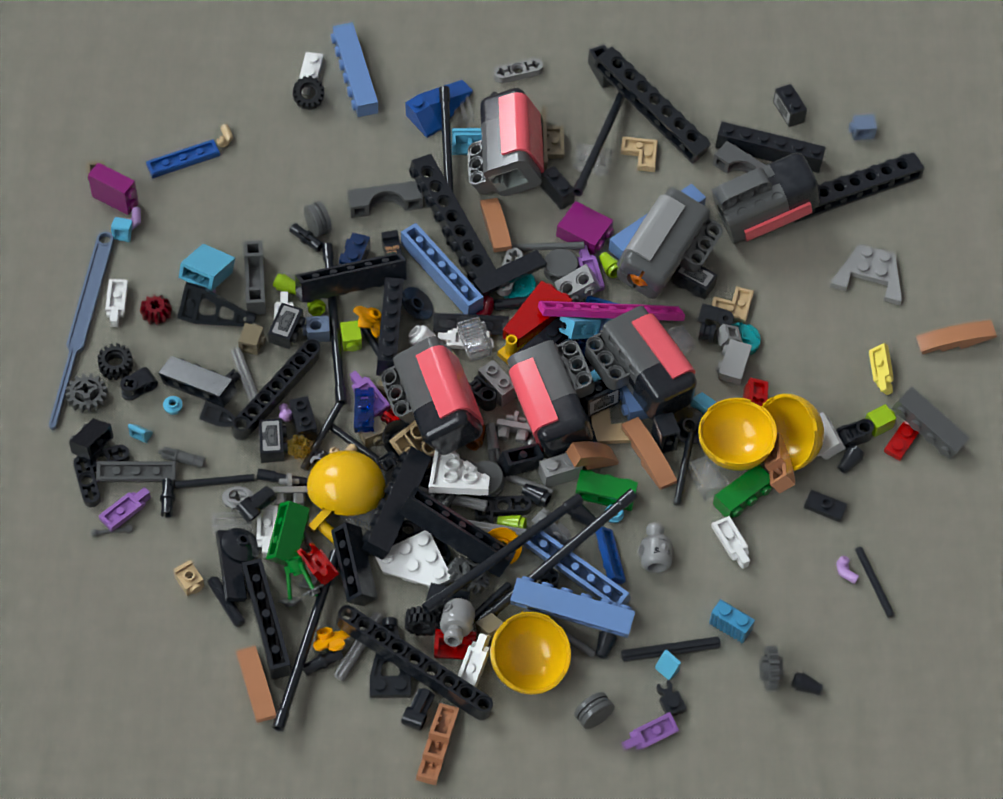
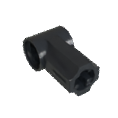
(252, 506)
(416, 714)

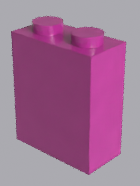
(113, 188)
(585, 226)

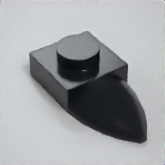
(216, 415)

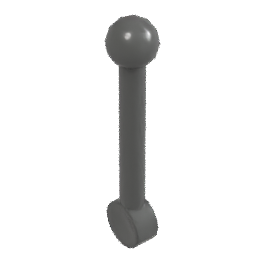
(128, 529)

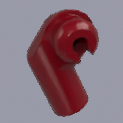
(488, 305)

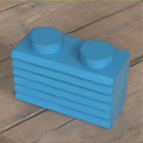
(731, 621)

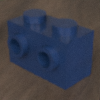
(356, 249)

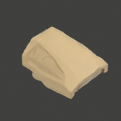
(410, 437)

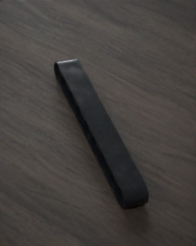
(418, 671)

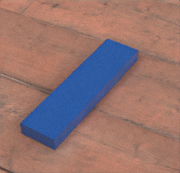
(182, 158)

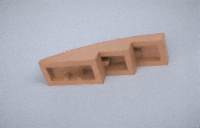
(495, 225)
(956, 335)
(649, 453)
(256, 684)
(437, 744)

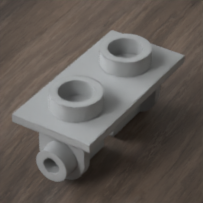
(558, 532)

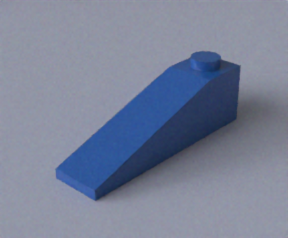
(425, 108)

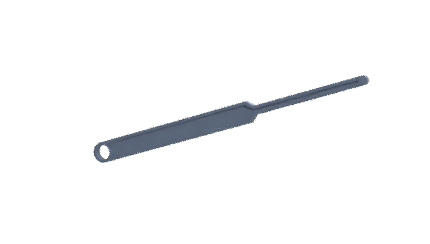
(83, 317)

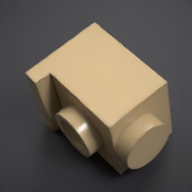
(183, 576)

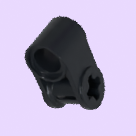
(138, 382)
(483, 391)
(852, 435)

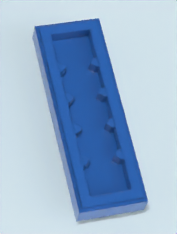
(610, 555)

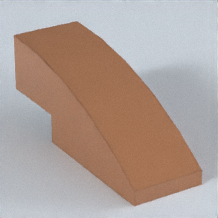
(591, 455)
(780, 467)

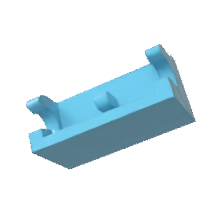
(463, 138)
(580, 327)

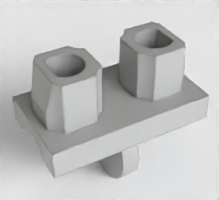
(513, 424)
(299, 492)

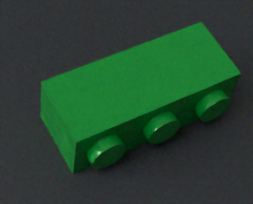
(603, 488)
(743, 492)
(287, 532)

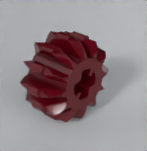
(156, 309)

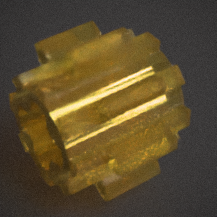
(298, 446)

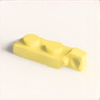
(882, 368)

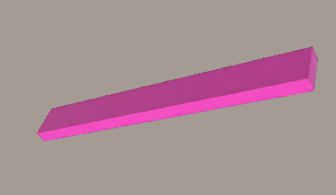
(606, 310)

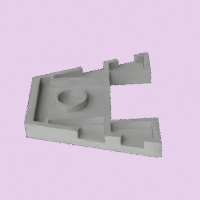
(873, 266)

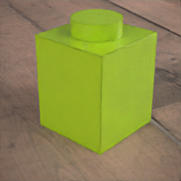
(350, 336)
(882, 419)

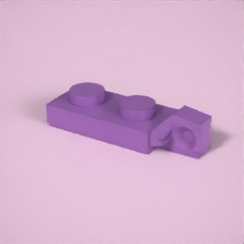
(592, 262)
(381, 403)
(124, 509)
(651, 732)

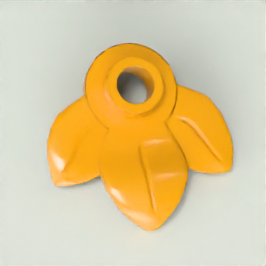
(369, 318)
(328, 639)

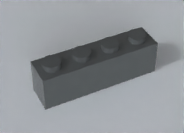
(930, 423)

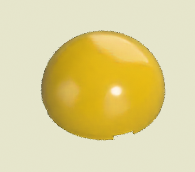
(799, 426)
(737, 434)
(346, 483)
(530, 653)

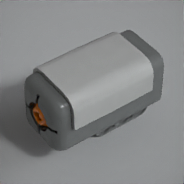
(666, 239)

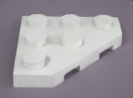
(456, 476)
(416, 561)

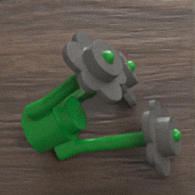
(297, 567)

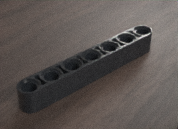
(273, 396)

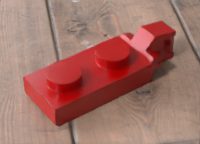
(901, 441)

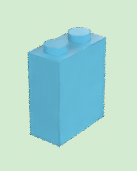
(206, 267)

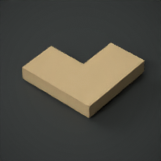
(643, 148)
(738, 306)
(605, 431)

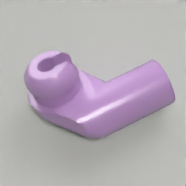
(136, 217)
(285, 412)
(844, 570)

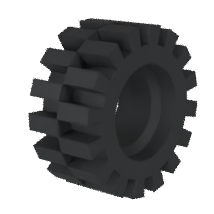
(305, 82)
(115, 352)
(420, 622)

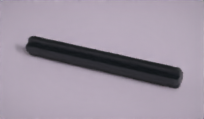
(673, 648)

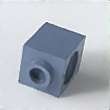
(863, 127)
(320, 323)

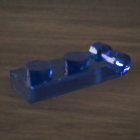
(364, 410)

